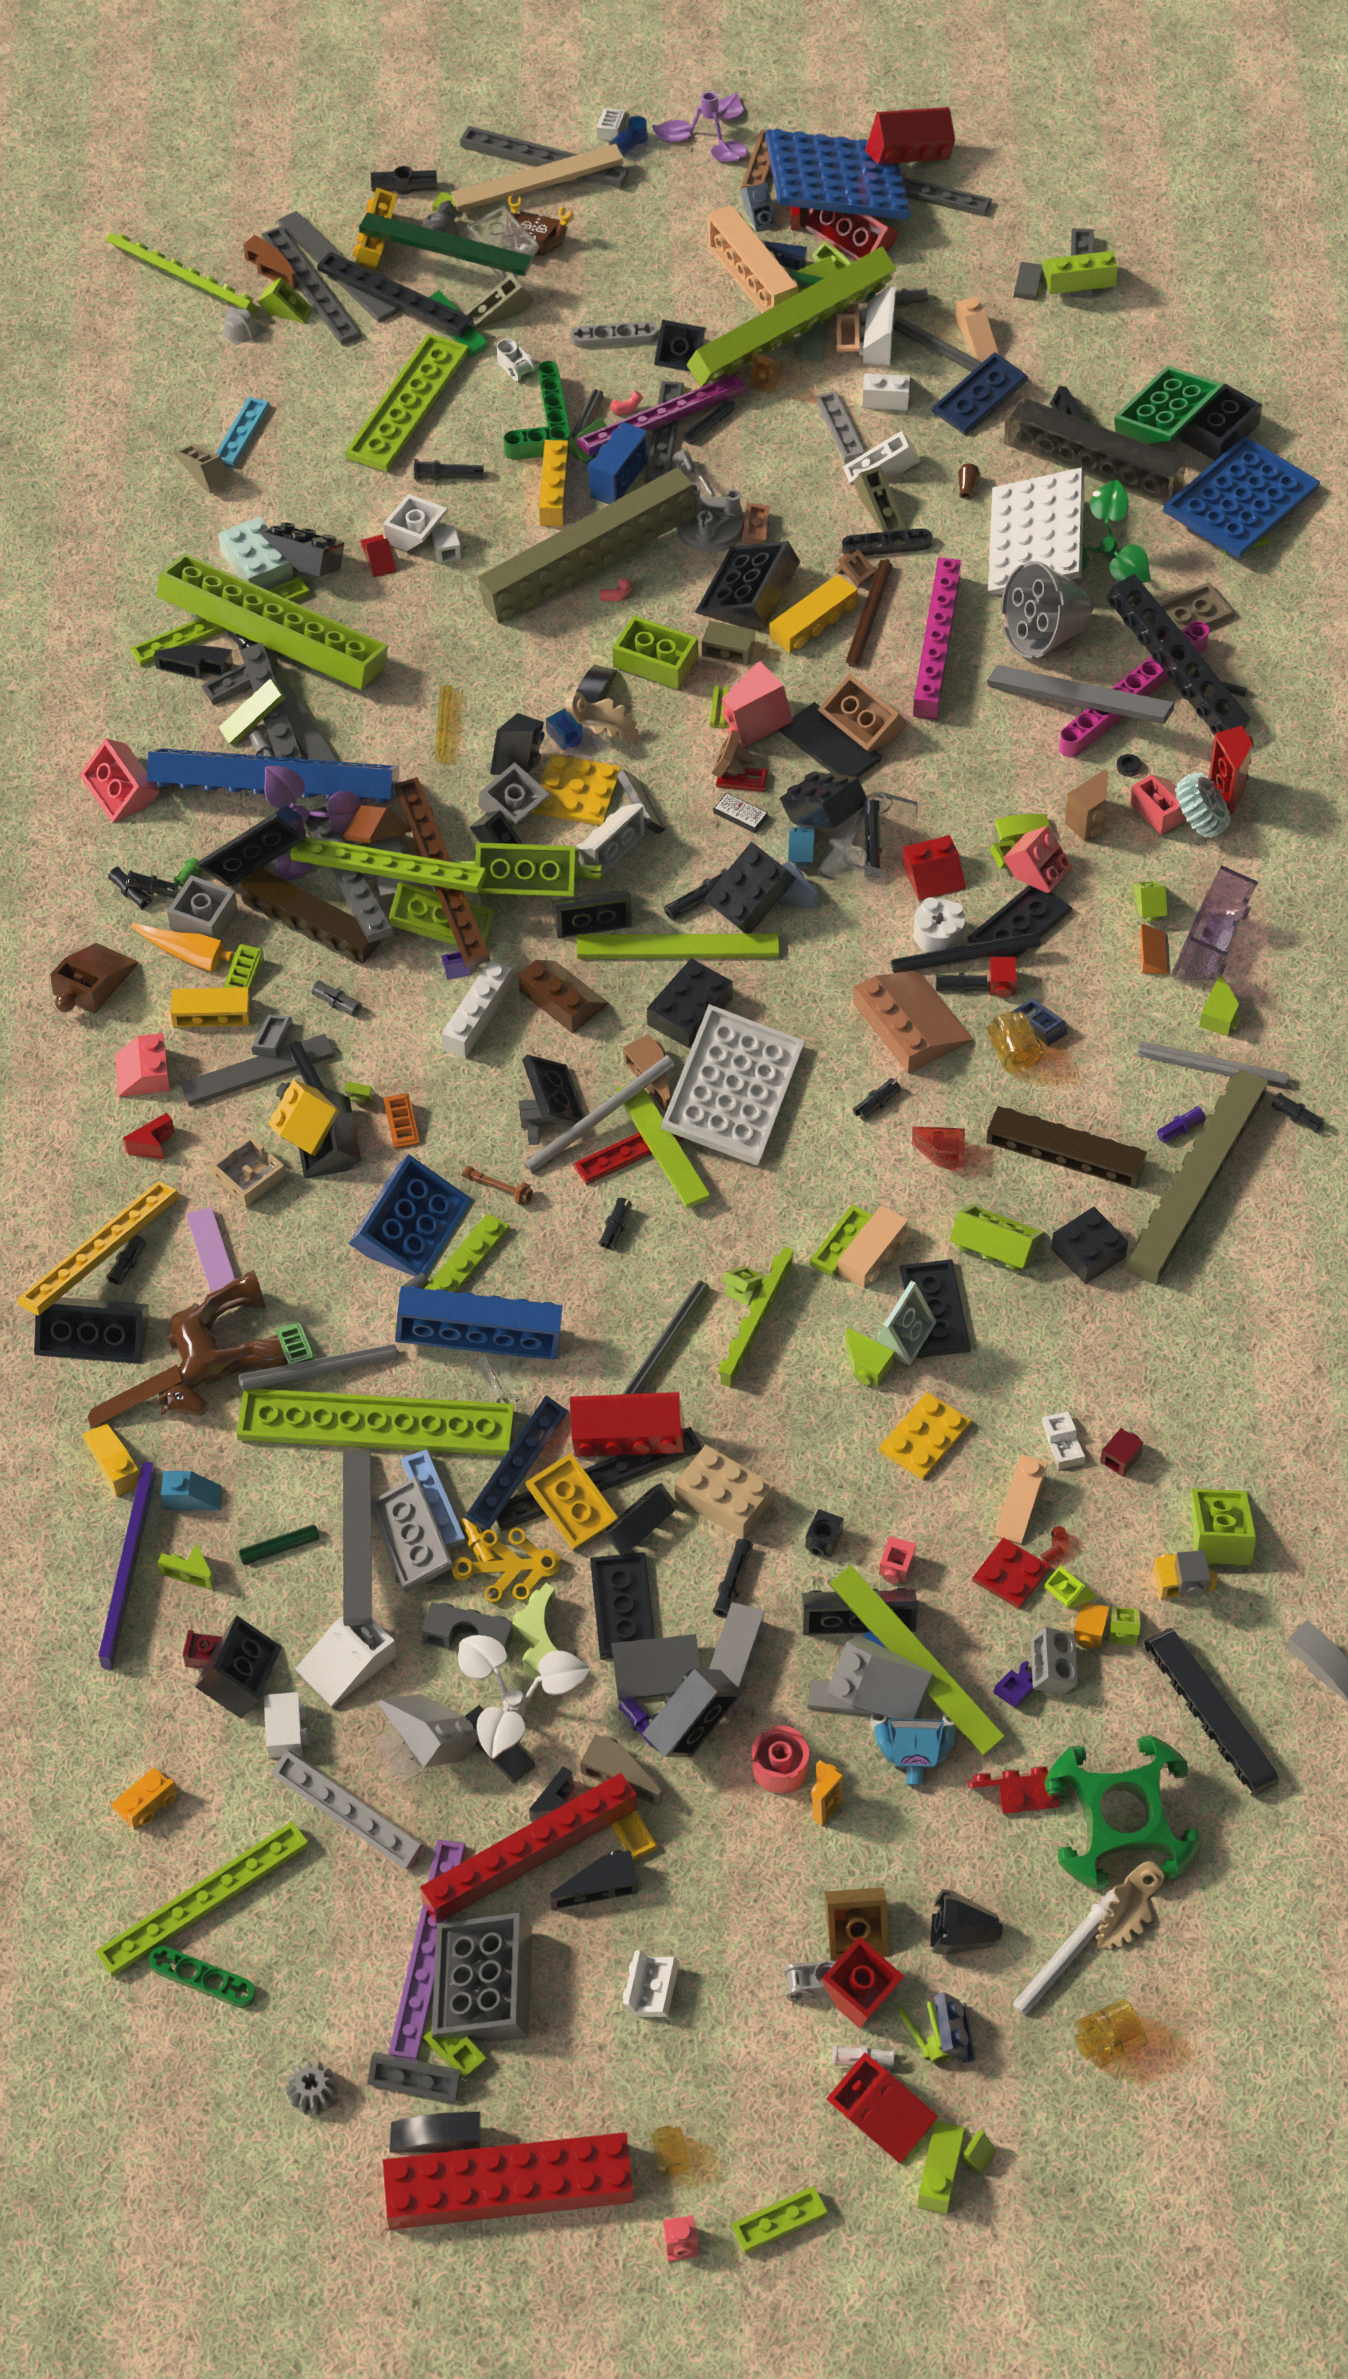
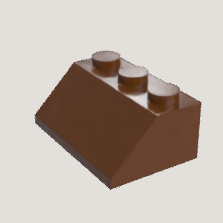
(560, 994)

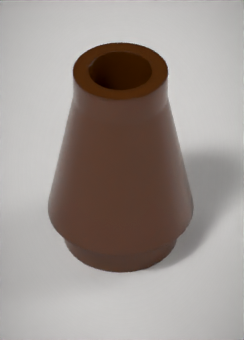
(968, 480)

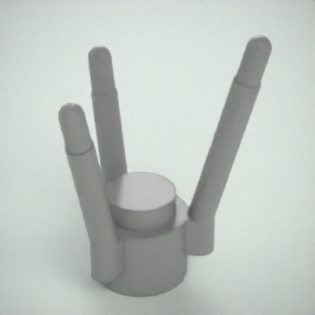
(685, 463)

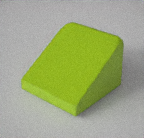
(979, 2153)

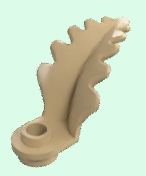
(602, 717)
(1130, 1906)

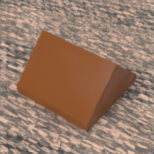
(374, 824)

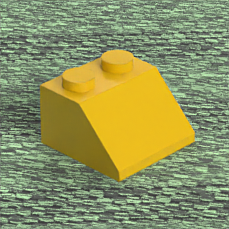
(304, 1117)

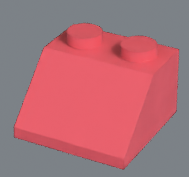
(143, 1066)

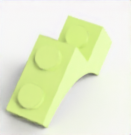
(530, 1628)

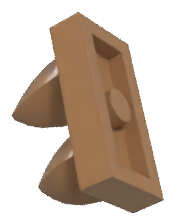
(729, 754)

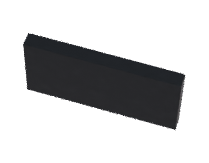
(829, 743)
(1025, 914)
(940, 1290)
(621, 1600)

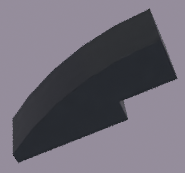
(194, 660)
(596, 683)
(436, 2133)

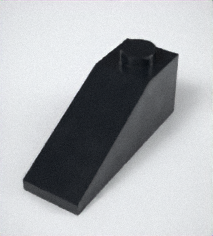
(603, 1879)

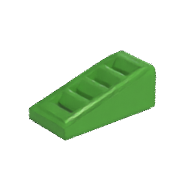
(303, 1342)

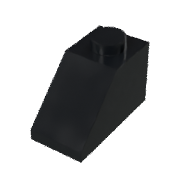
(495, 828)

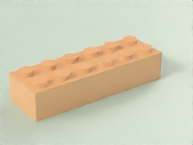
(748, 259)

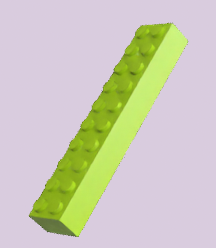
(791, 317)
(272, 620)

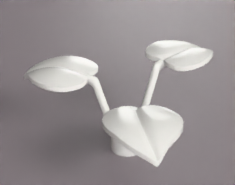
(504, 1729)

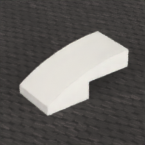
(1063, 1440)

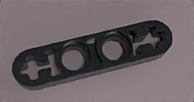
(886, 540)

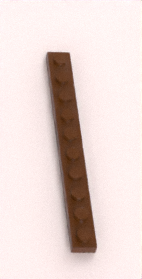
(432, 846)

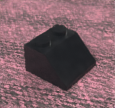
(517, 743)

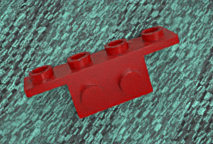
(1019, 1791)

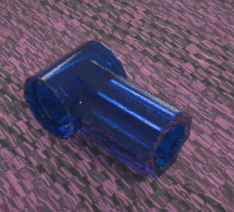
(634, 134)

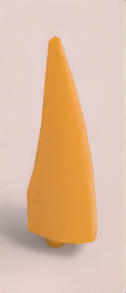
(189, 947)

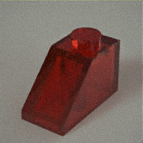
(941, 1145)

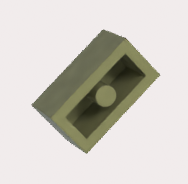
(728, 643)

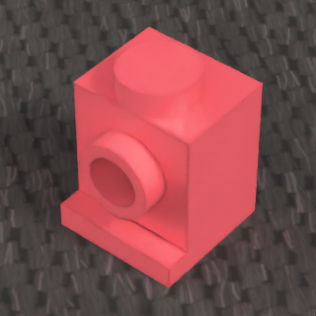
(896, 1553)
(680, 2238)

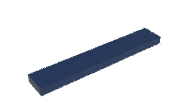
(515, 1464)

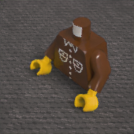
(545, 230)

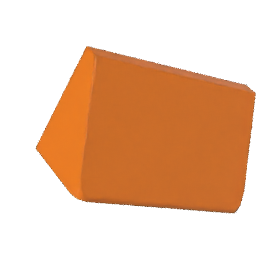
(1152, 950)

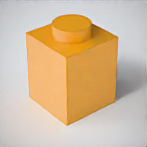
(1090, 1625)

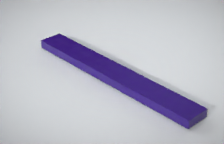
(127, 1565)

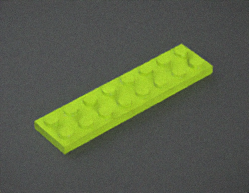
(406, 402)

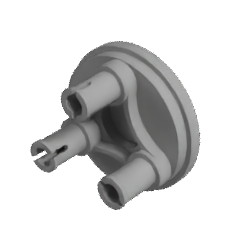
(717, 522)

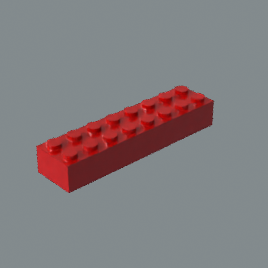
(507, 2181)

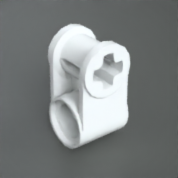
(514, 359)

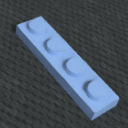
(422, 1467)

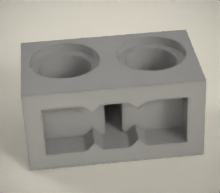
(1054, 1661)

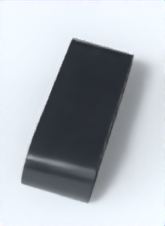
(640, 1518)

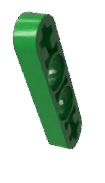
(204, 1973)

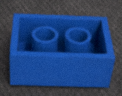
(618, 463)

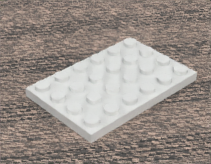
(1039, 523)
(732, 1085)

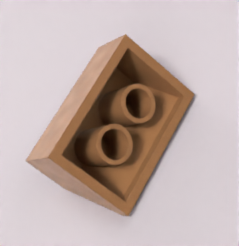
(862, 715)

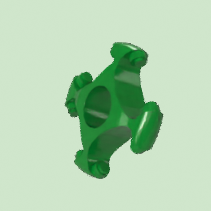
(1104, 1840)

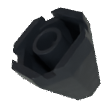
(964, 1924)

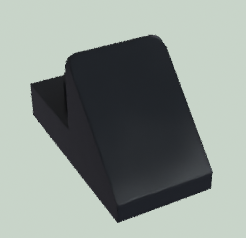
(553, 1795)

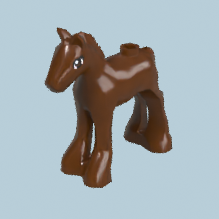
(199, 1352)

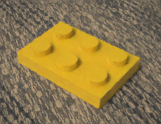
(924, 1436)
(571, 1501)

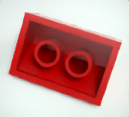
(1231, 764)

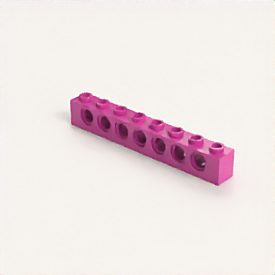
(937, 638)

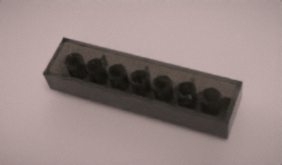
(1096, 450)

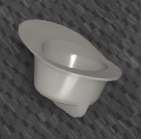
(241, 326)

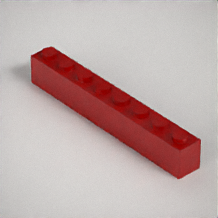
(528, 1848)

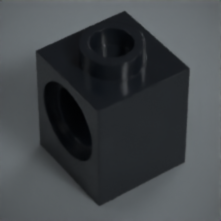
(825, 1524)

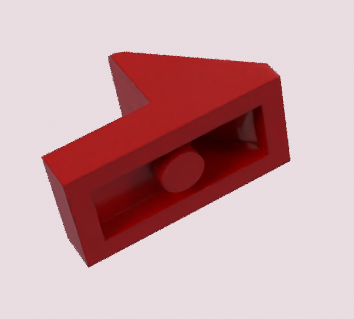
(378, 555)
(146, 1139)

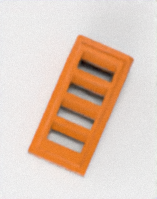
(397, 1106)

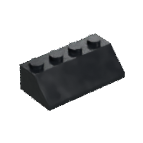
(255, 846)
(92, 1330)
(831, 1615)

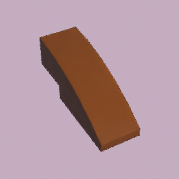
(268, 260)

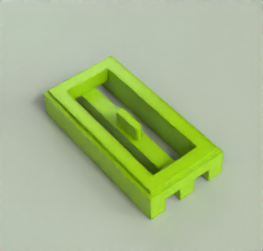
(713, 723)

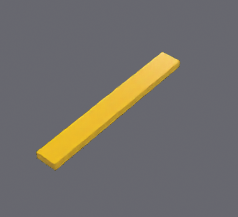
(98, 1248)

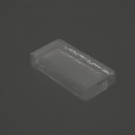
(497, 1379)

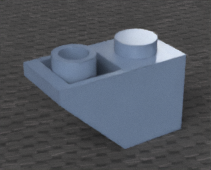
(759, 206)
(801, 892)

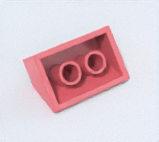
(118, 780)

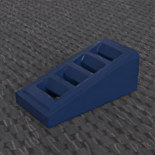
(792, 255)
(1051, 1032)

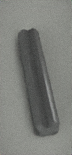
(589, 412)

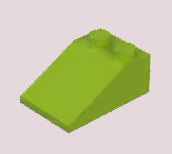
(1223, 1526)

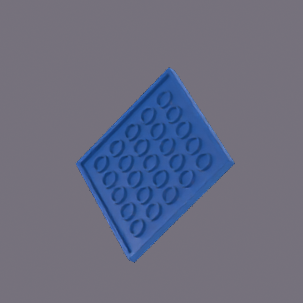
(834, 175)

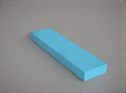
(242, 431)

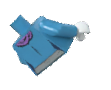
(914, 1744)

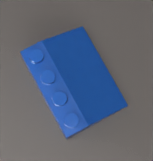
(411, 1219)

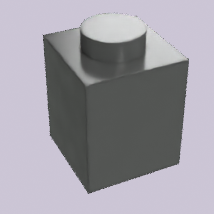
(1192, 1573)

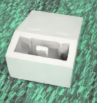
(346, 1659)

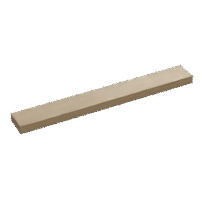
(537, 177)

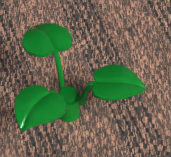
(1112, 503)

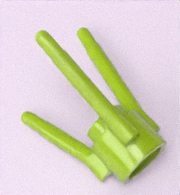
(933, 2048)

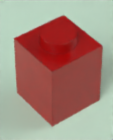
(1002, 976)

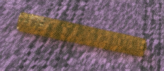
(444, 724)

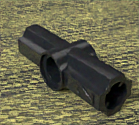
(404, 180)

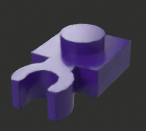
(1015, 1687)

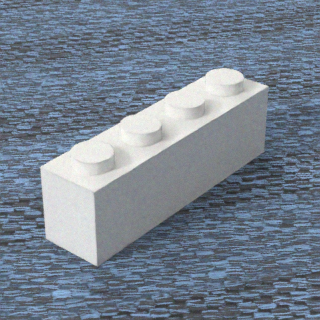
(477, 1009)

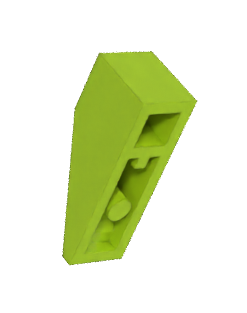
(940, 2167)

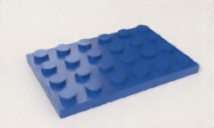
(1241, 496)

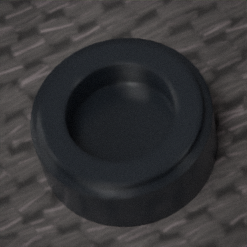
(1128, 765)

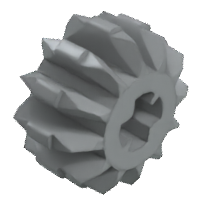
(314, 2097)

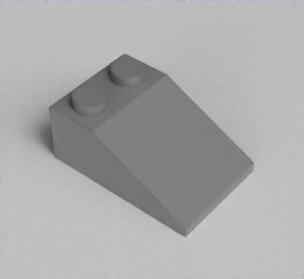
(879, 1680)
(430, 1729)

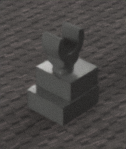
(530, 1119)

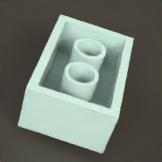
(253, 555)

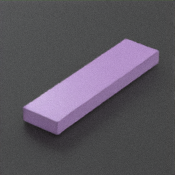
(210, 1248)

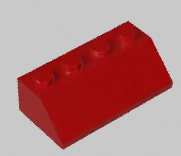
(911, 136)
(850, 233)
(627, 1424)

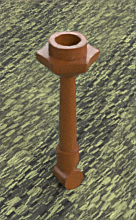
(522, 1193)

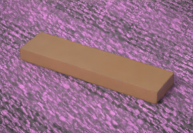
(759, 165)

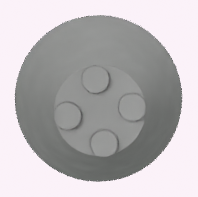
(1042, 609)

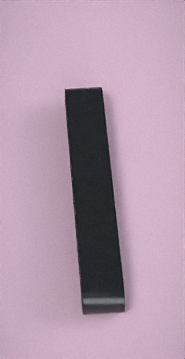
(1213, 1711)

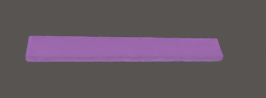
(419, 1980)

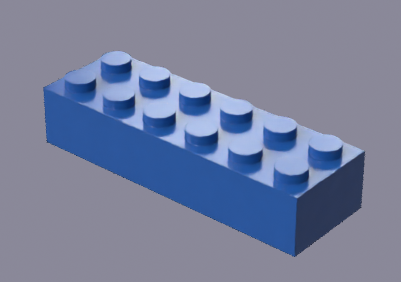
(478, 1323)

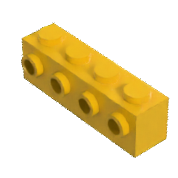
(370, 247)

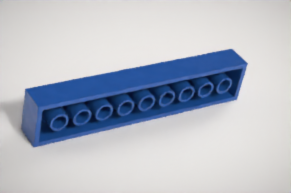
(248, 772)

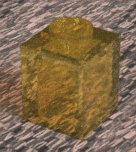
(669, 2150)

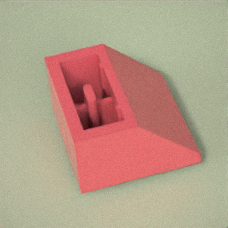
(1157, 803)
(1038, 860)

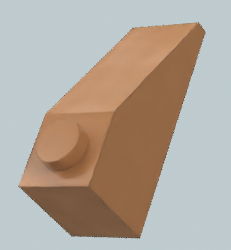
(640, 1057)

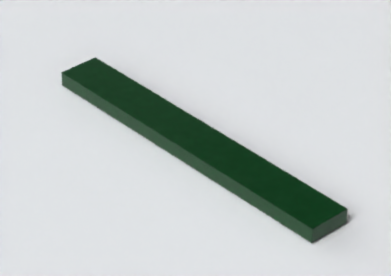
(445, 244)

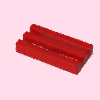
(743, 782)

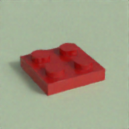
(1011, 1573)

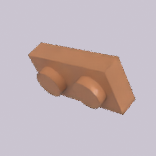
(755, 523)

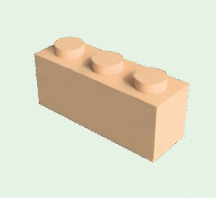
(873, 1247)

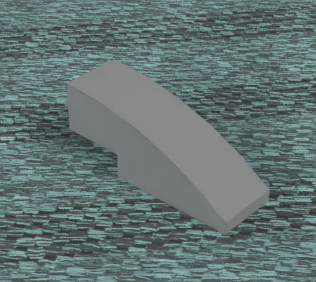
(1321, 1657)

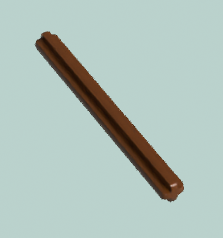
(868, 613)

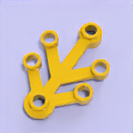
(510, 1565)

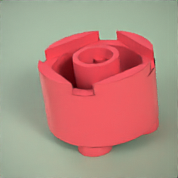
(780, 1759)

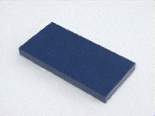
(980, 393)

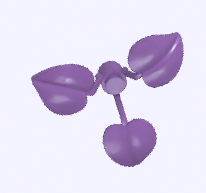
(726, 108)
(282, 789)

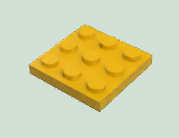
(578, 789)

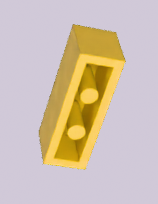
(210, 1007)

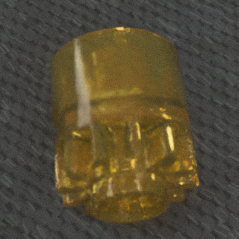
(1014, 1041)
(1110, 2033)

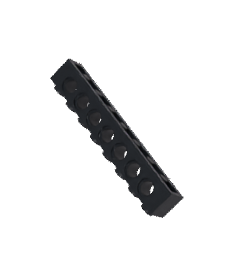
(1165, 644)

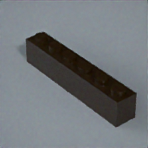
(306, 913)
(1066, 1147)

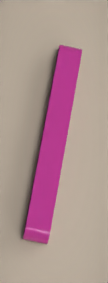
(1141, 681)

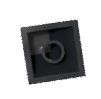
(678, 344)

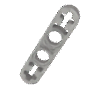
(613, 332)

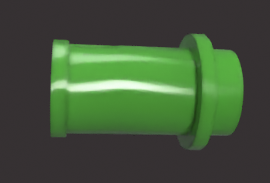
(191, 868)

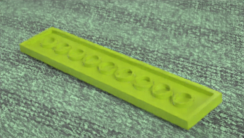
(376, 1422)

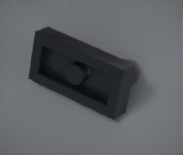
(1066, 403)

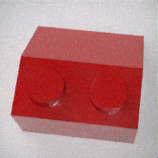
(933, 867)
(860, 1981)

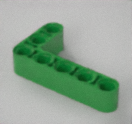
(531, 441)

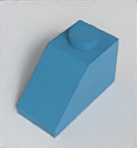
(801, 845)
(189, 1491)

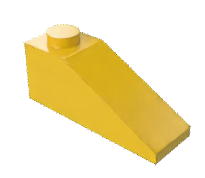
(112, 1459)

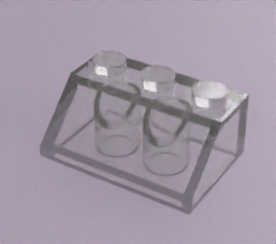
(503, 231)

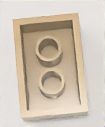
(724, 1491)

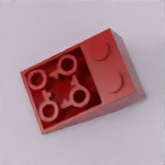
(882, 2108)

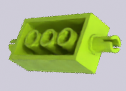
(532, 869)

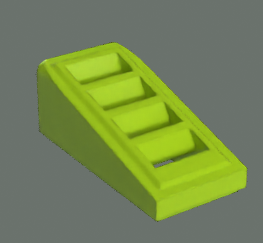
(249, 957)

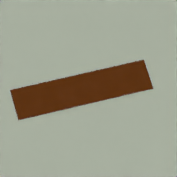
(134, 1396)

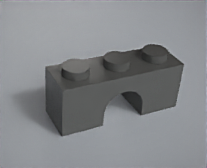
(447, 1622)

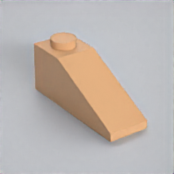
(975, 328)
(1021, 1498)

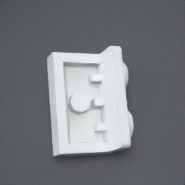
(650, 1985)

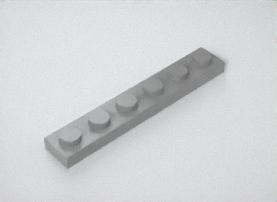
(347, 1809)

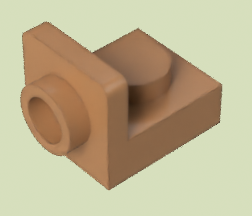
(855, 567)

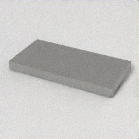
(411, 1534)

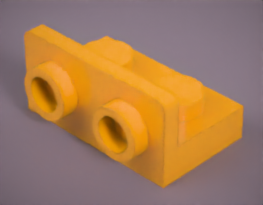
(827, 1792)
(145, 1798)

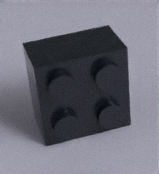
(1089, 1245)

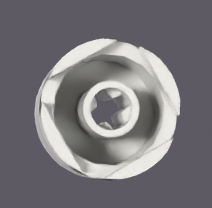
(938, 925)

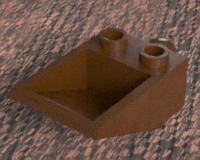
(89, 977)

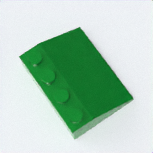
(1165, 405)

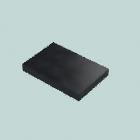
(553, 1091)

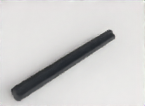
(965, 952)

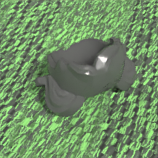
(443, 219)

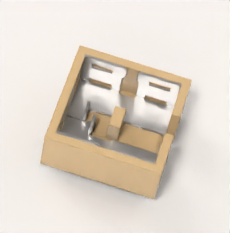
(245, 1173)

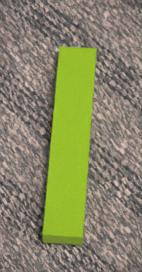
(666, 1150)

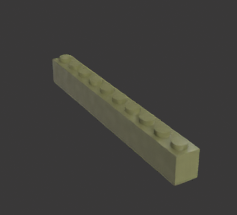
(1197, 1177)

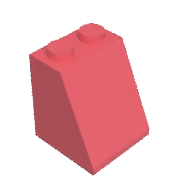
(756, 705)

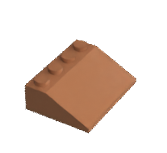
(909, 1018)

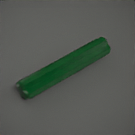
(279, 1544)

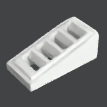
(610, 124)

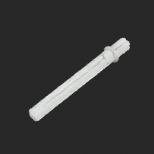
(1064, 1956)

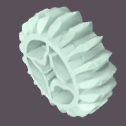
(1203, 804)

